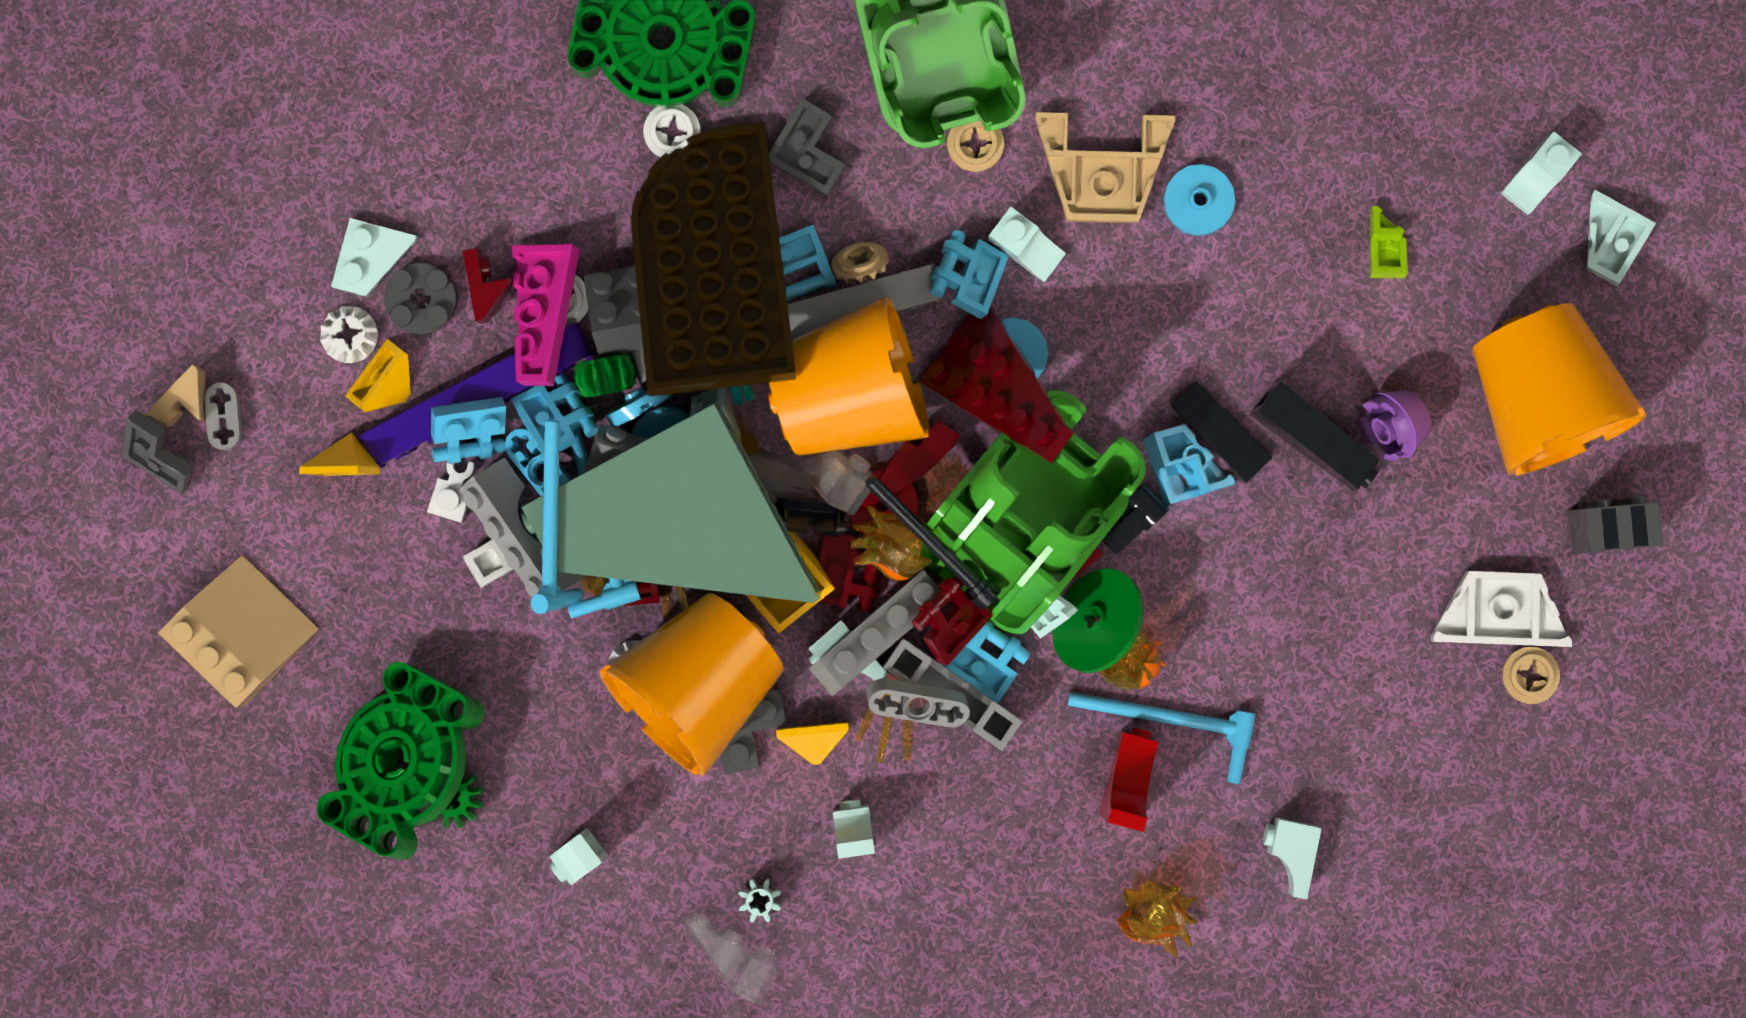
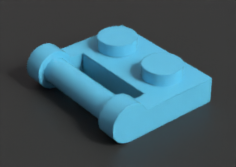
(799, 252)

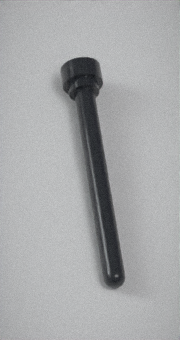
(982, 591)

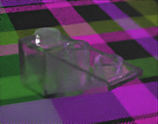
(739, 966)

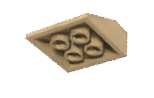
(239, 632)

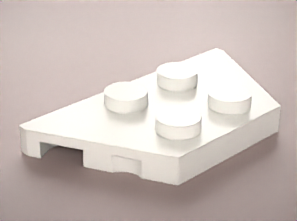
(1501, 611)

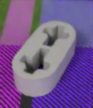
(214, 416)

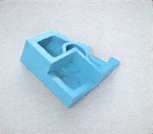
(1177, 452)

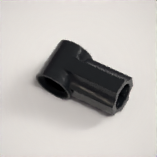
(1141, 514)

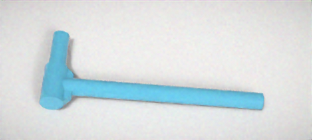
(615, 592)
(550, 596)
(1237, 728)

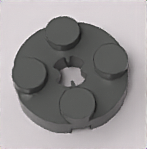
(406, 313)

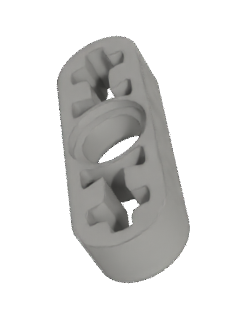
(906, 692)

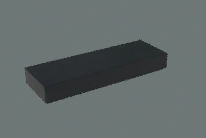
(1221, 432)

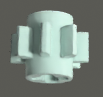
(763, 891)

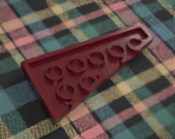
(995, 383)

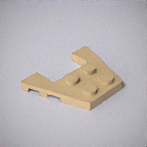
(1103, 183)

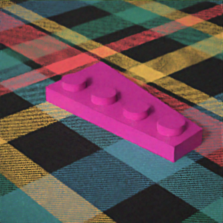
(543, 299)

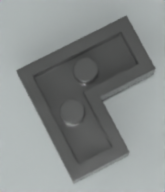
(797, 151)
(145, 449)
(741, 751)

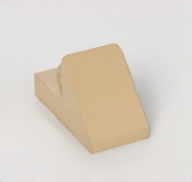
(186, 392)

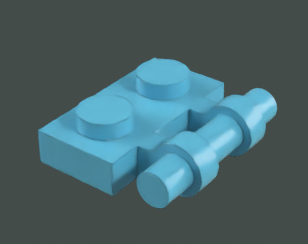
(979, 277)
(538, 406)
(468, 421)
(983, 670)

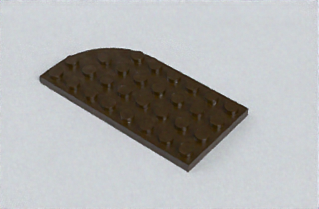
(711, 266)

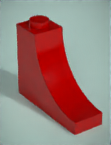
(1129, 780)

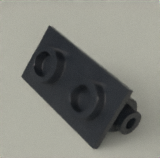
(801, 512)

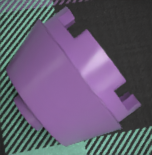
(1396, 423)

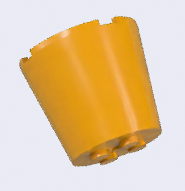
(851, 385)
(1551, 388)
(695, 680)

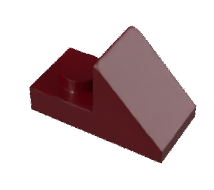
(484, 295)

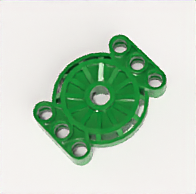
(671, 71)
(369, 753)

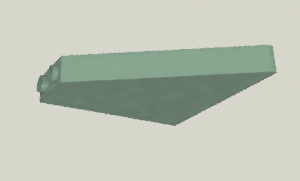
(679, 516)

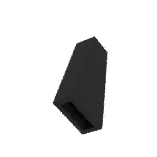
(1315, 436)

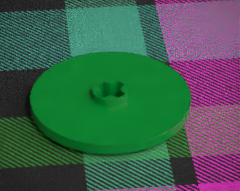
(1099, 645)

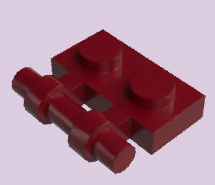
(838, 564)
(954, 628)

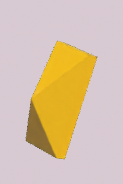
(383, 380)
(342, 458)
(813, 741)

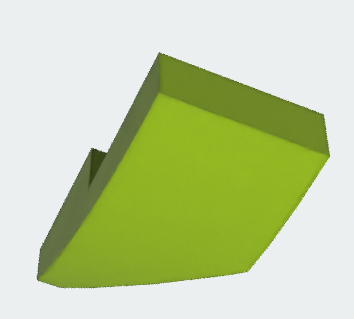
(1387, 247)

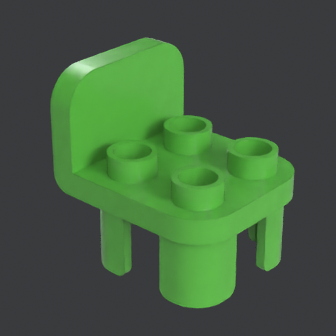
(941, 65)
(1032, 519)

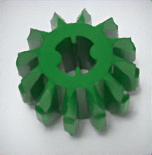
(605, 375)
(467, 800)

